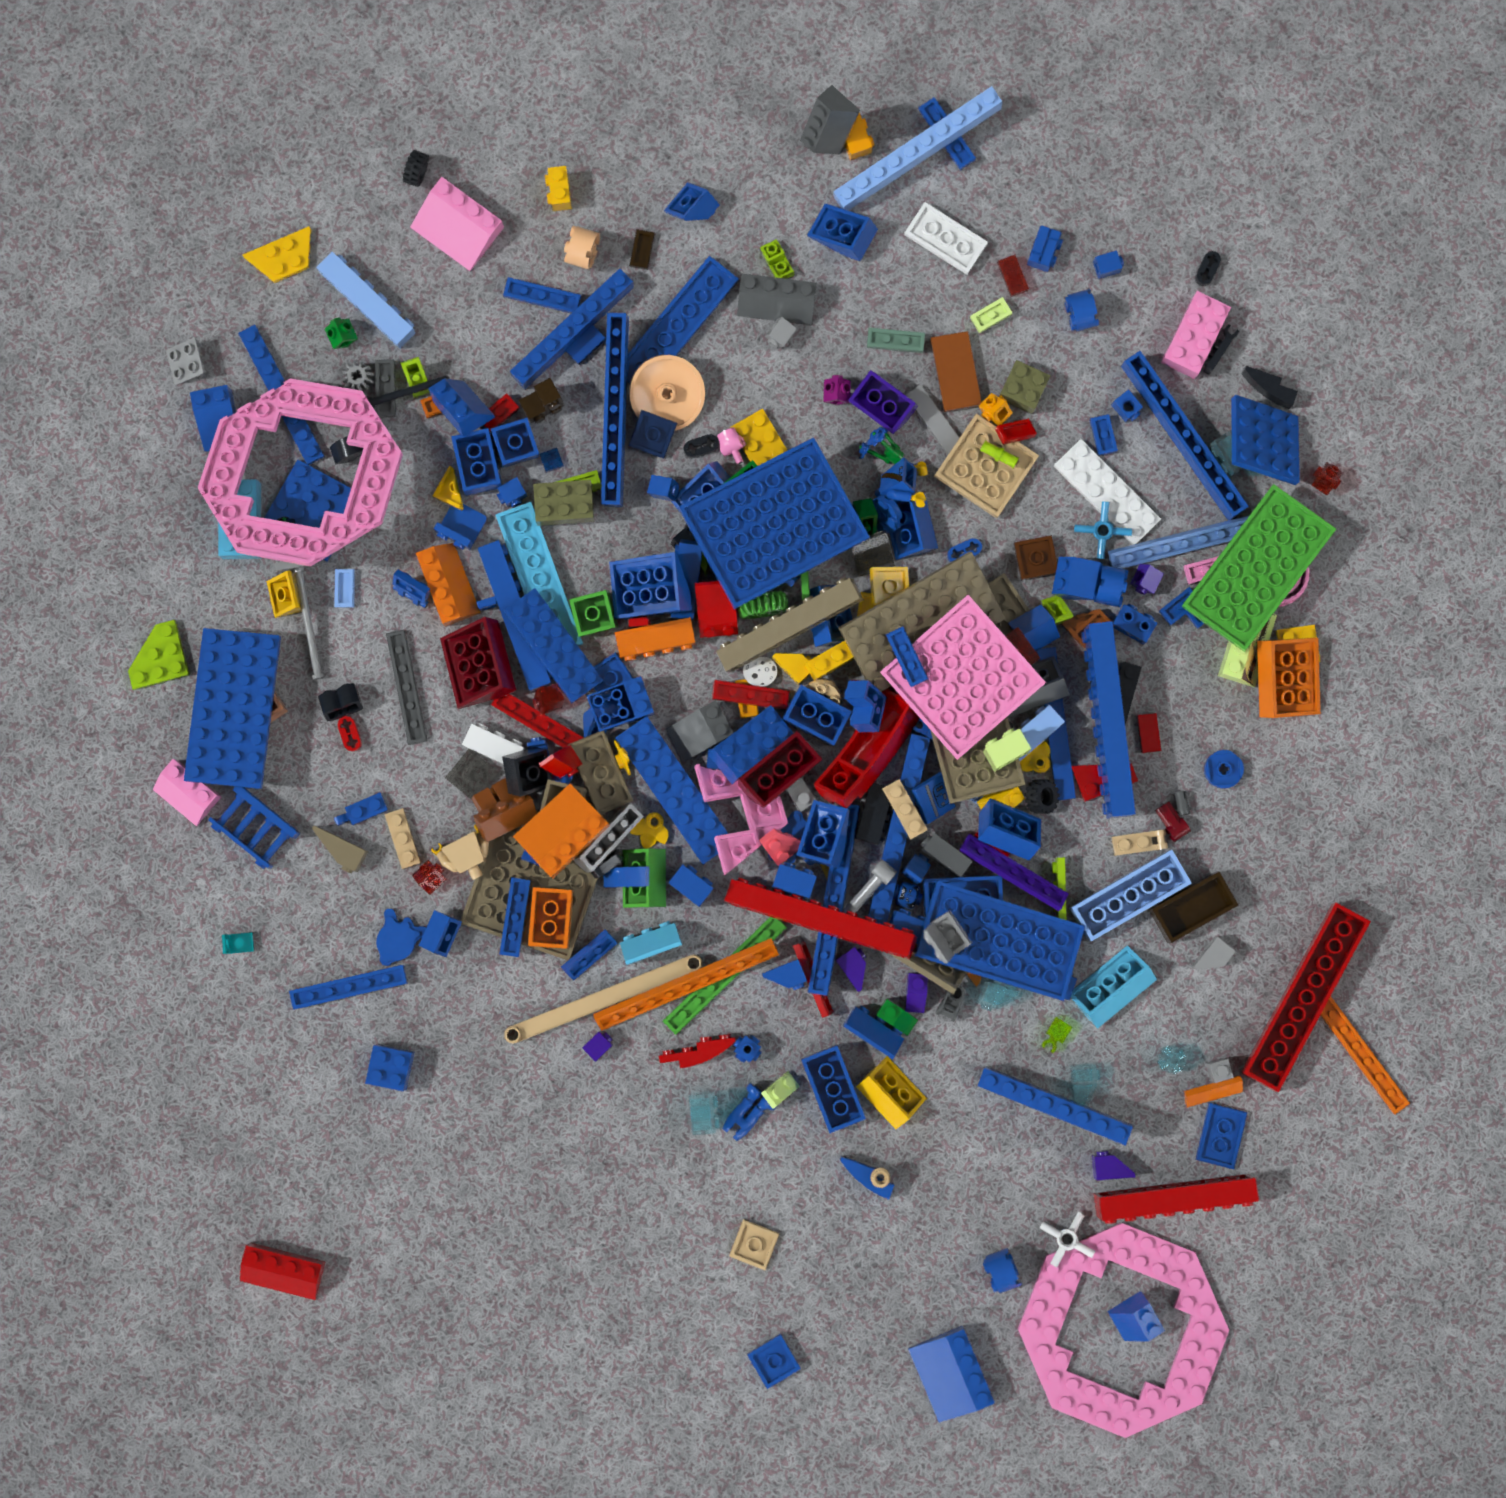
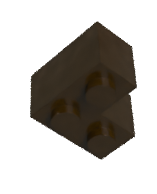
(542, 401)

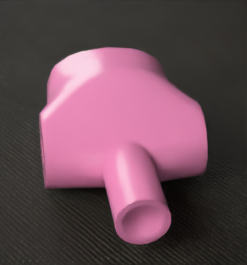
(731, 443)

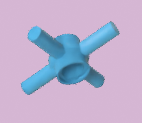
(1094, 529)

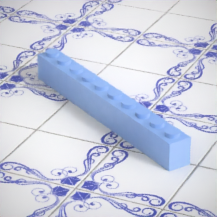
(918, 149)

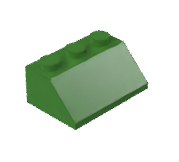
(655, 893)

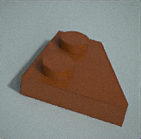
(1076, 625)

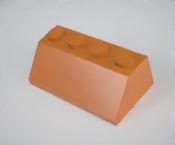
(448, 583)
(655, 638)

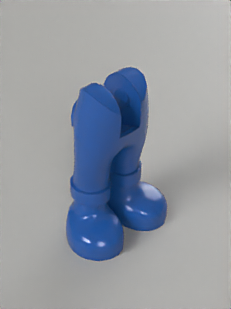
(748, 1122)

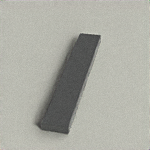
(406, 687)

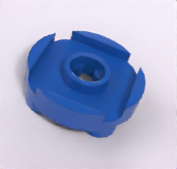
(892, 520)
(1230, 760)

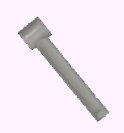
(882, 874)

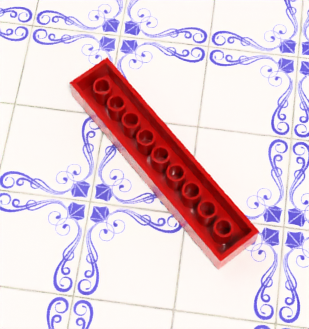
(1305, 997)

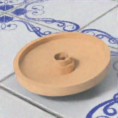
(668, 389)

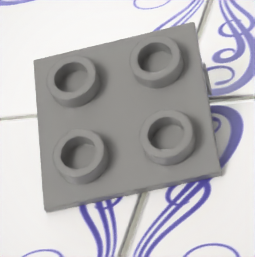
(186, 361)

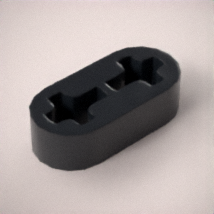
(1204, 266)
(699, 442)
(608, 863)

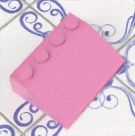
(456, 224)

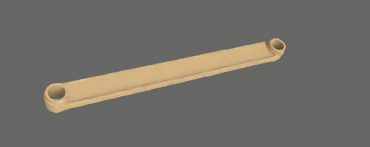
(601, 999)

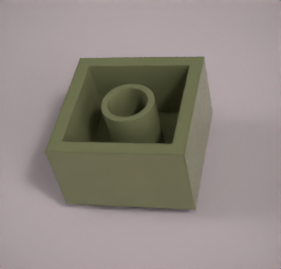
(1024, 386)

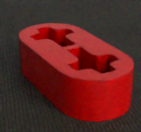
(345, 735)

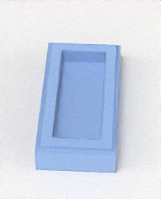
(344, 588)

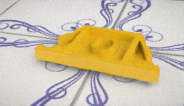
(283, 256)

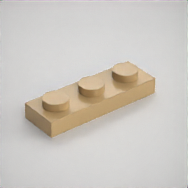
(904, 809)
(402, 838)

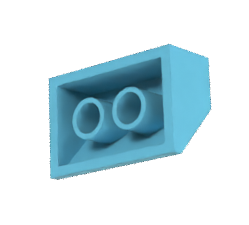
(650, 942)

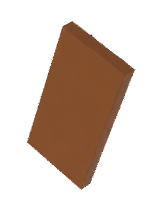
(956, 371)

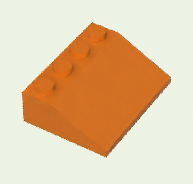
(1288, 677)
(561, 831)

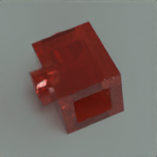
(548, 699)

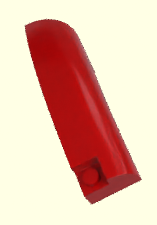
(867, 753)

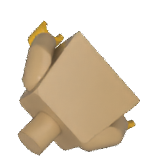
(464, 854)

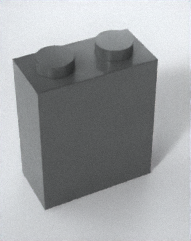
(945, 855)

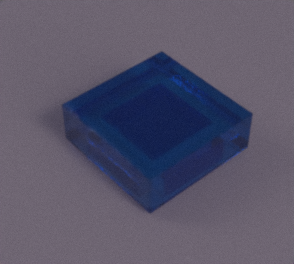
(551, 460)

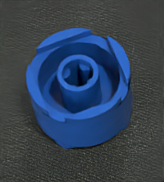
(1082, 310)
(1111, 586)
(1002, 1271)

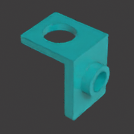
(237, 943)

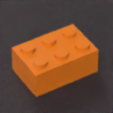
(550, 918)

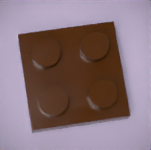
(1036, 557)

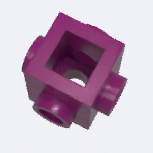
(836, 390)

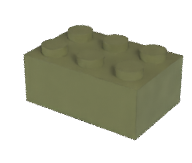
(563, 502)

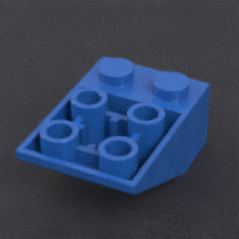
(620, 704)

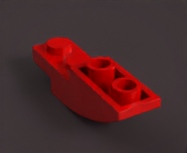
(705, 1051)

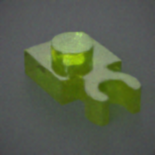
(1057, 1031)

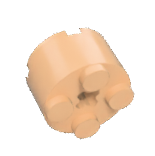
(582, 247)

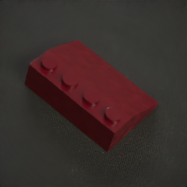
(477, 663)

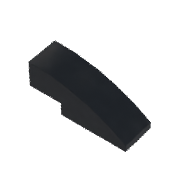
(1270, 387)

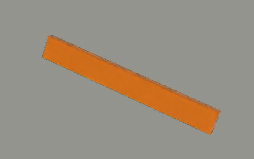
(1364, 1057)

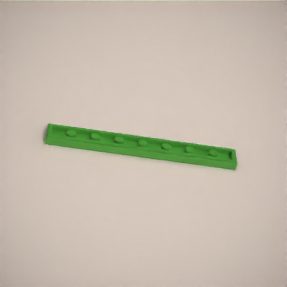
(700, 998)

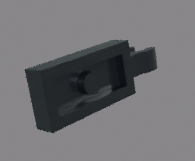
(1220, 347)

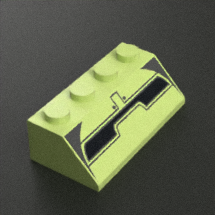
(1241, 665)

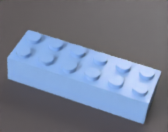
(1130, 895)

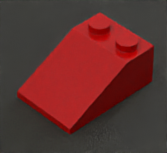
(714, 611)

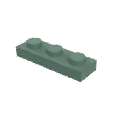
(895, 340)

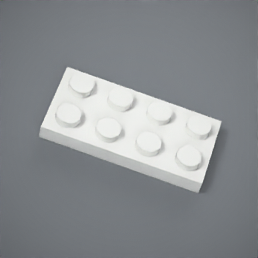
(945, 238)

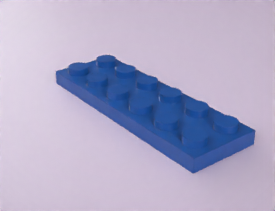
(553, 645)

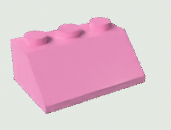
(189, 798)

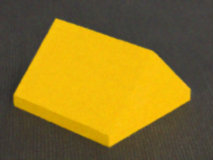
(284, 594)

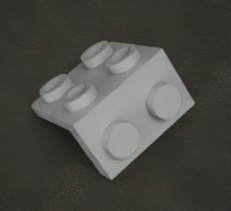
(946, 936)

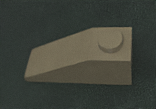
(342, 851)

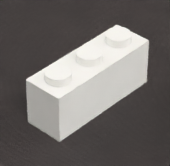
(490, 744)

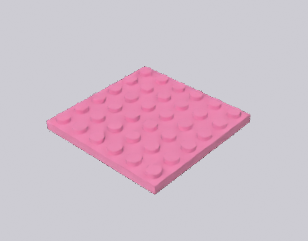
(971, 677)

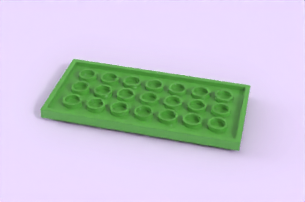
(1258, 567)

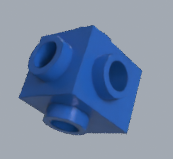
(751, 1041)

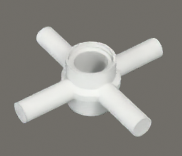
(1063, 1247)

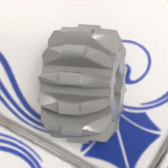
(354, 371)

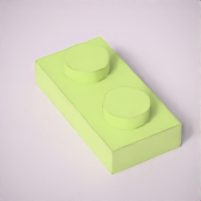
(991, 315)
(780, 1089)

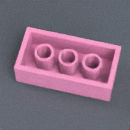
(1195, 335)

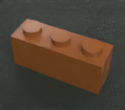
(504, 816)

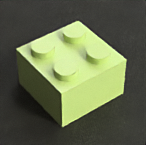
(1006, 750)

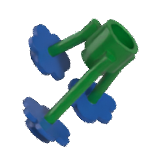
(892, 453)

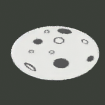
(760, 672)

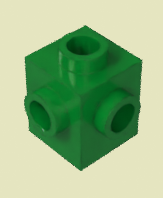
(340, 333)

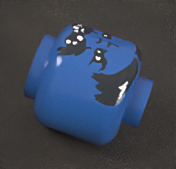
(907, 895)

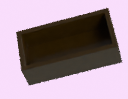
(1193, 907)

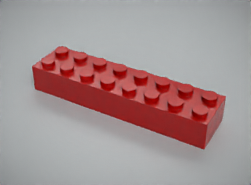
(1176, 1197)

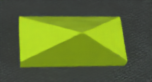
(1057, 609)

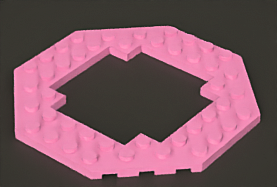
(287, 540)
(1194, 1358)

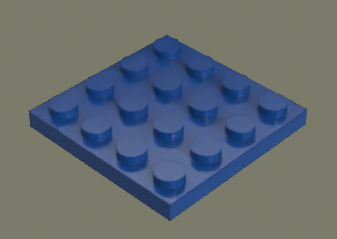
(1265, 440)
(307, 496)

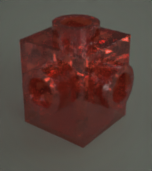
(1326, 478)
(429, 876)

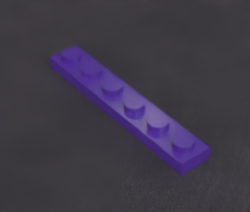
(1014, 872)

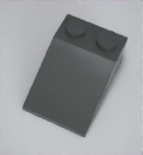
(699, 731)

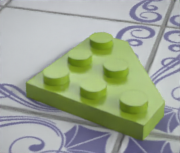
(159, 658)

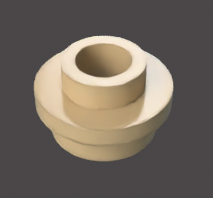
(880, 1184)

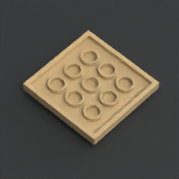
(977, 474)

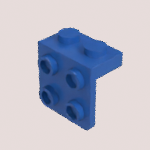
(461, 526)

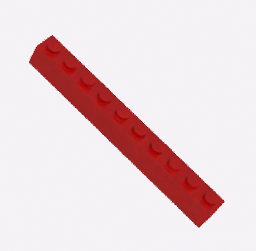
(821, 919)

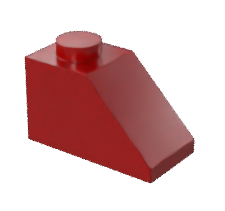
(562, 762)

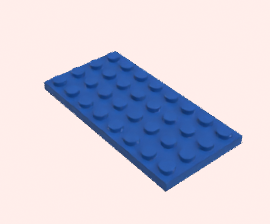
(232, 708)
(1007, 941)

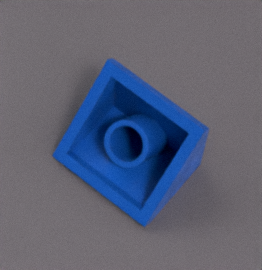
(1037, 627)

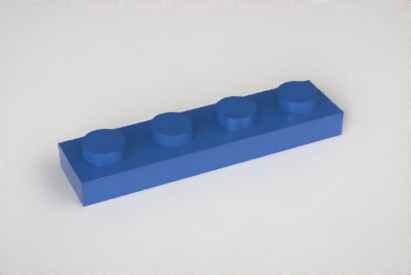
(958, 148)
(541, 295)
(515, 917)

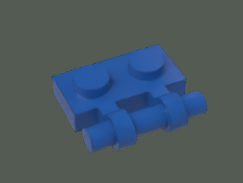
(411, 588)

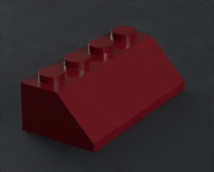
(779, 770)

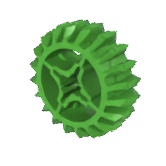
(764, 606)

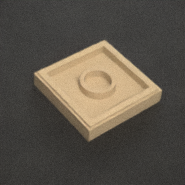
(754, 1244)

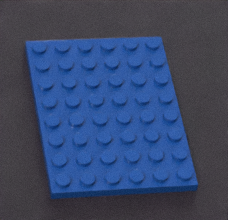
(773, 523)

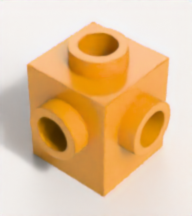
(995, 409)

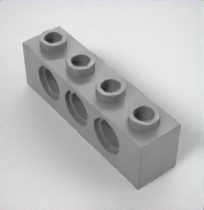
(620, 825)

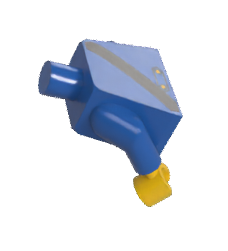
(900, 482)

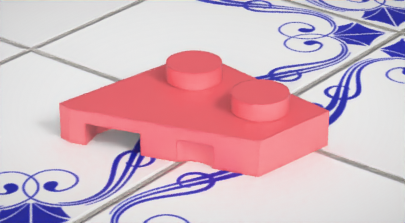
(780, 845)

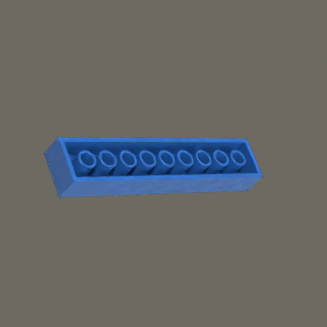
(1109, 720)

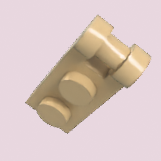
(1138, 842)

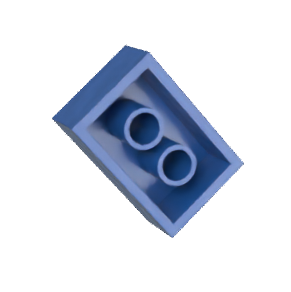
(477, 462)
(1009, 829)

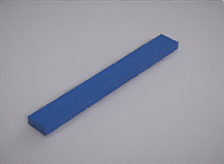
(1059, 744)

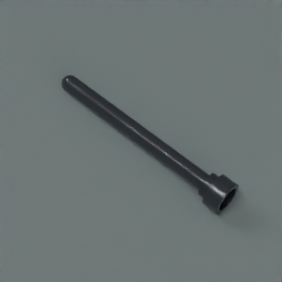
(404, 392)

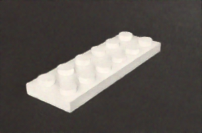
(1100, 483)

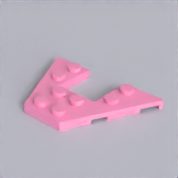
(737, 846)

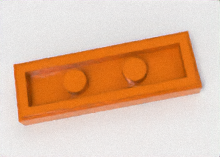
(1213, 1091)

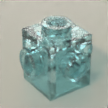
(1165, 1056)

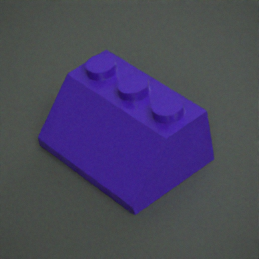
(883, 402)

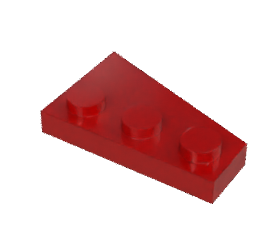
(1089, 781)

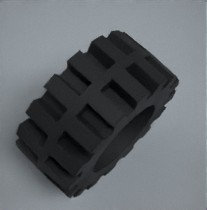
(415, 168)
(1050, 796)

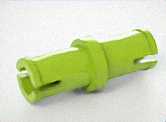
(999, 454)

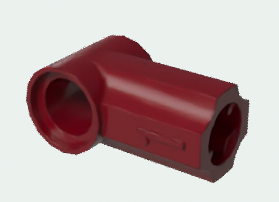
(1174, 824)

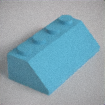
(1113, 986)

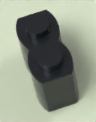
(340, 702)

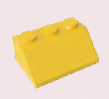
(891, 1092)

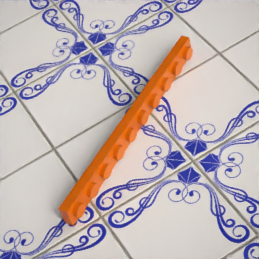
(686, 984)

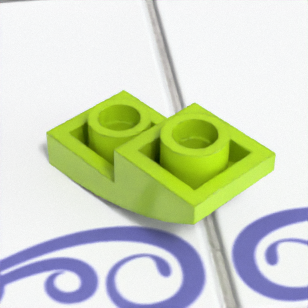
(777, 260)

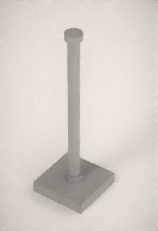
(298, 570)

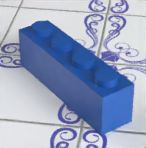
(690, 560)

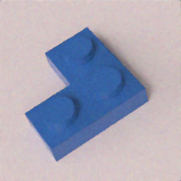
(1174, 611)

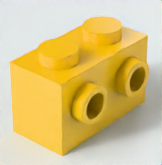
(559, 188)

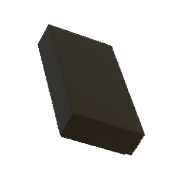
(642, 249)

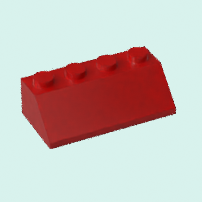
(281, 1270)

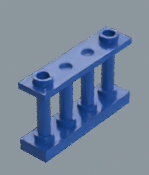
(272, 819)

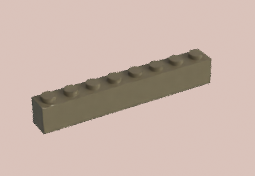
(789, 625)

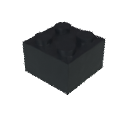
(524, 772)

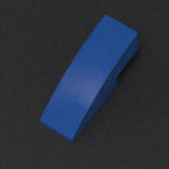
(627, 877)
(862, 1173)

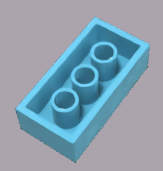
(247, 488)

